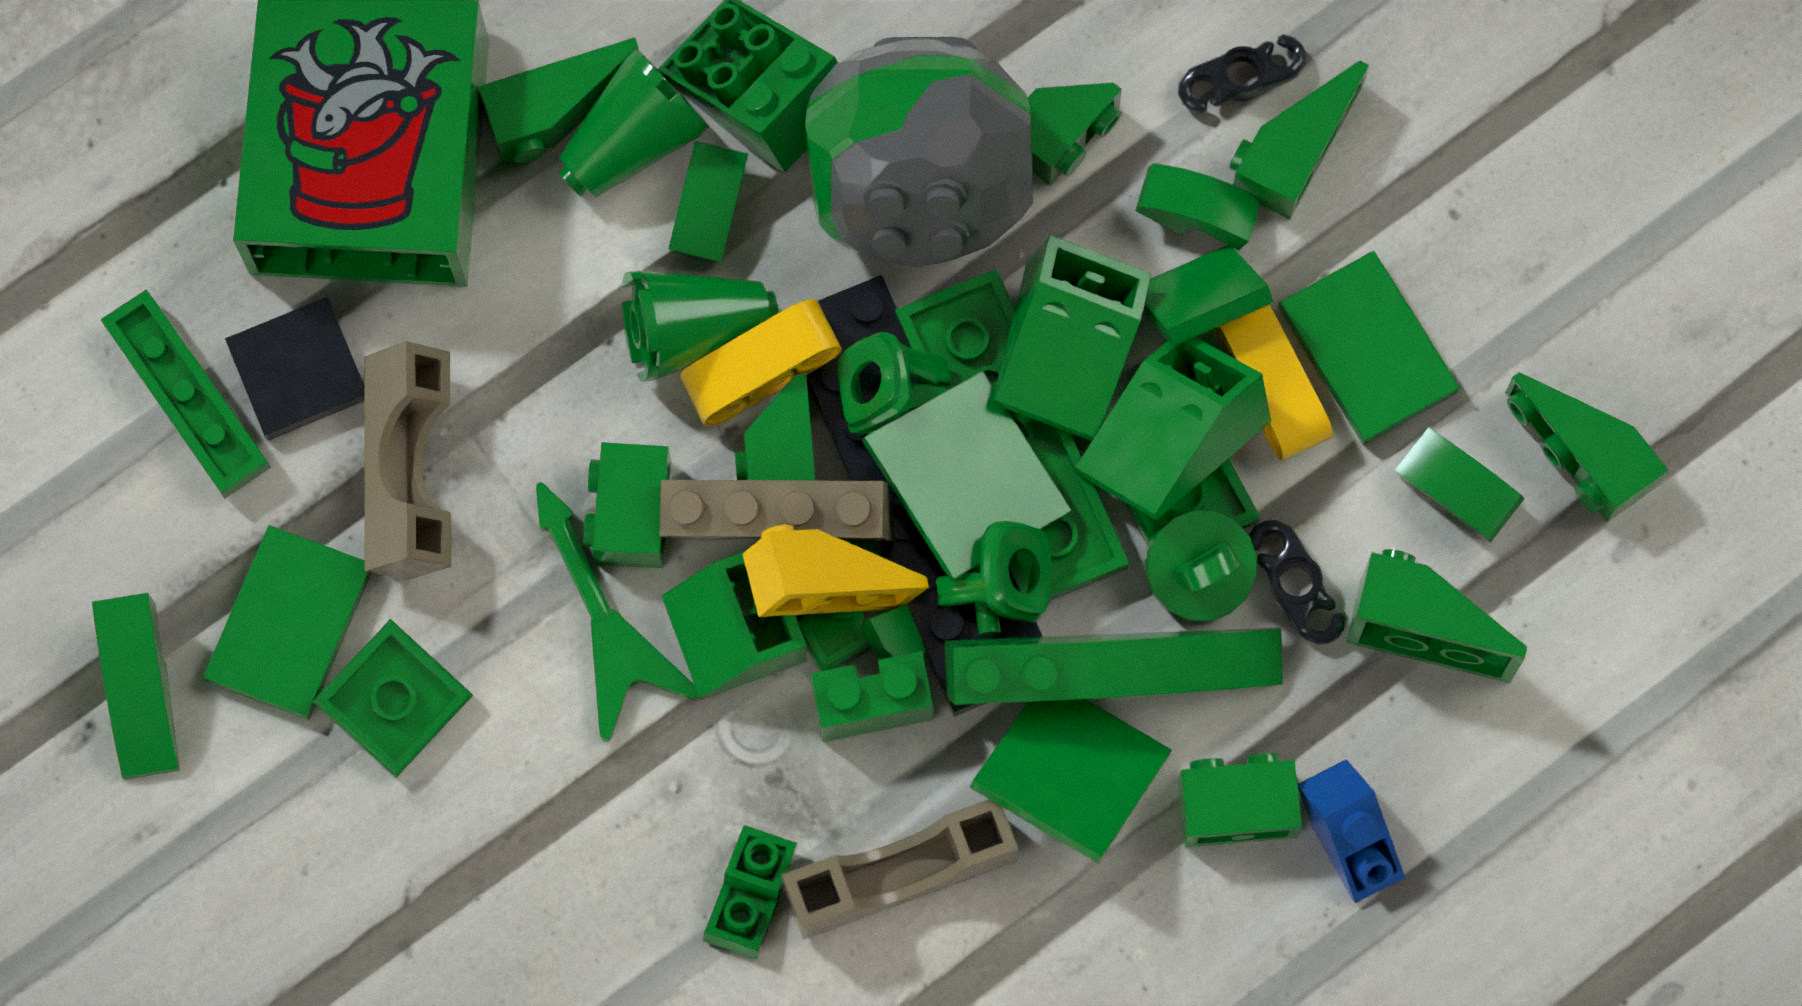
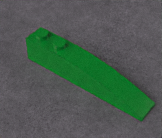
(1111, 665)

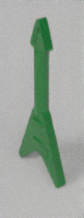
(619, 650)

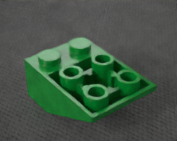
(751, 79)
(1070, 336)
(1175, 425)

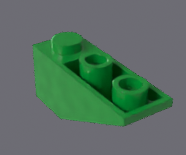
(1596, 449)

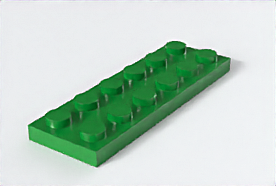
(971, 331)

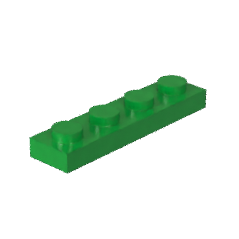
(185, 393)

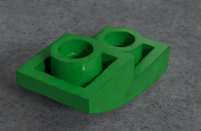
(1189, 199)
(708, 201)
(1459, 484)
(750, 892)

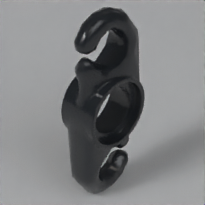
(1215, 73)
(1297, 607)

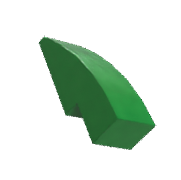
(136, 685)

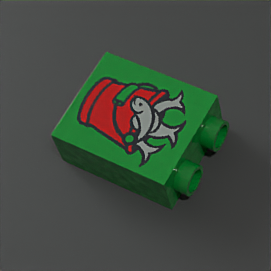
(362, 140)

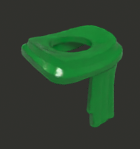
(895, 392)
(993, 582)

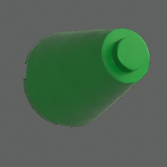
(629, 128)
(687, 317)

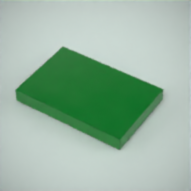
(1368, 347)
(288, 622)

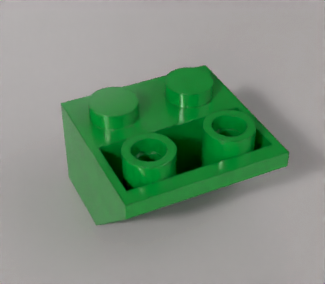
(722, 632)

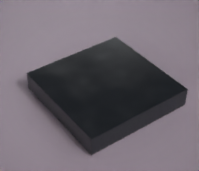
(296, 368)

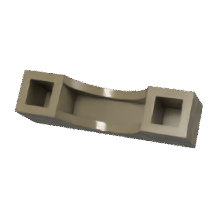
(403, 399)
(749, 507)
(871, 881)

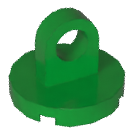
(1200, 565)

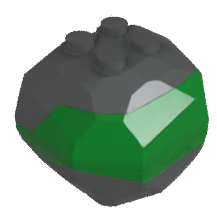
(919, 150)

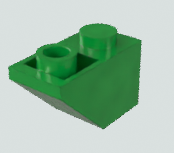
(1066, 121)

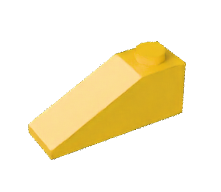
(823, 574)

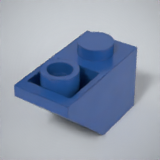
(1351, 829)

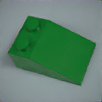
(1422, 617)

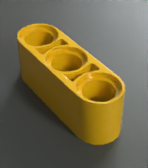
(760, 362)
(1294, 407)

